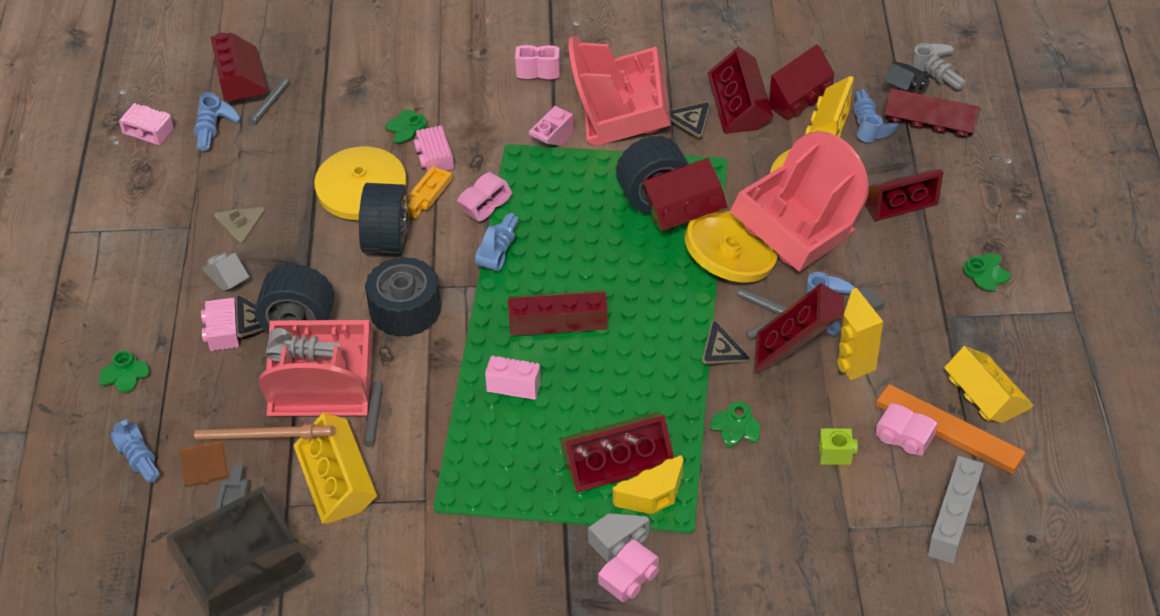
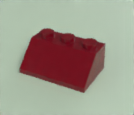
(800, 83)
(684, 194)
(904, 194)

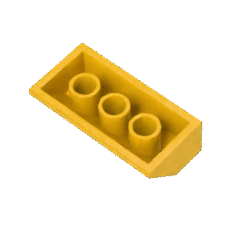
(335, 471)

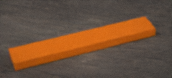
(958, 431)

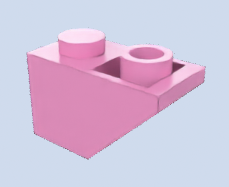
(554, 127)

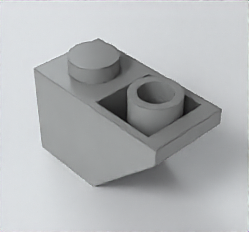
(225, 270)
(615, 531)

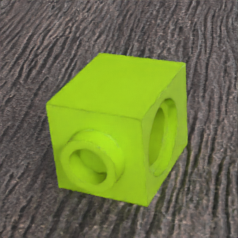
(836, 446)

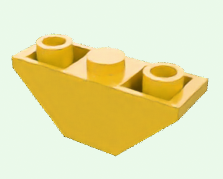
(651, 488)

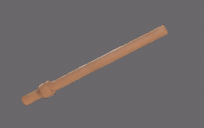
(307, 431)

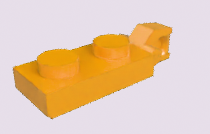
(428, 190)

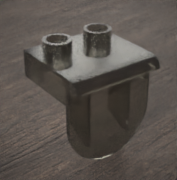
(239, 556)

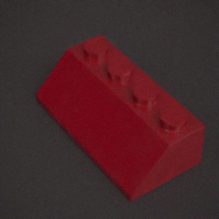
(237, 67)
(739, 93)
(932, 111)
(557, 312)
(797, 326)
(616, 451)

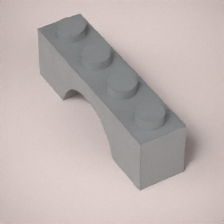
(955, 509)

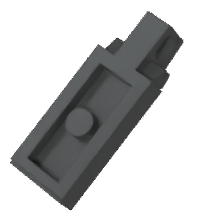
(232, 487)

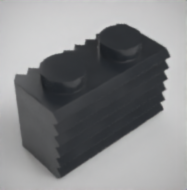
(907, 78)

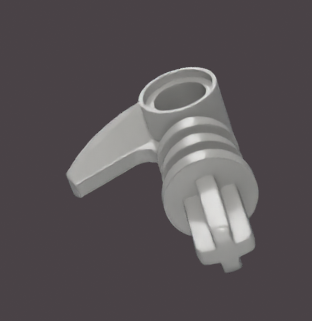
(927, 60)
(280, 337)

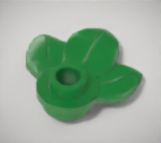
(406, 125)
(986, 271)
(123, 371)
(735, 426)

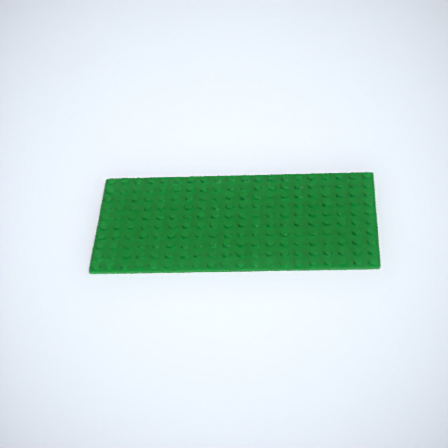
(660, 303)

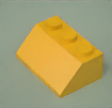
(833, 108)
(859, 337)
(987, 385)

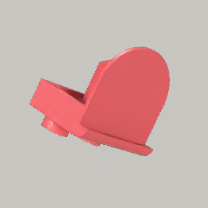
(620, 93)
(807, 201)
(325, 385)

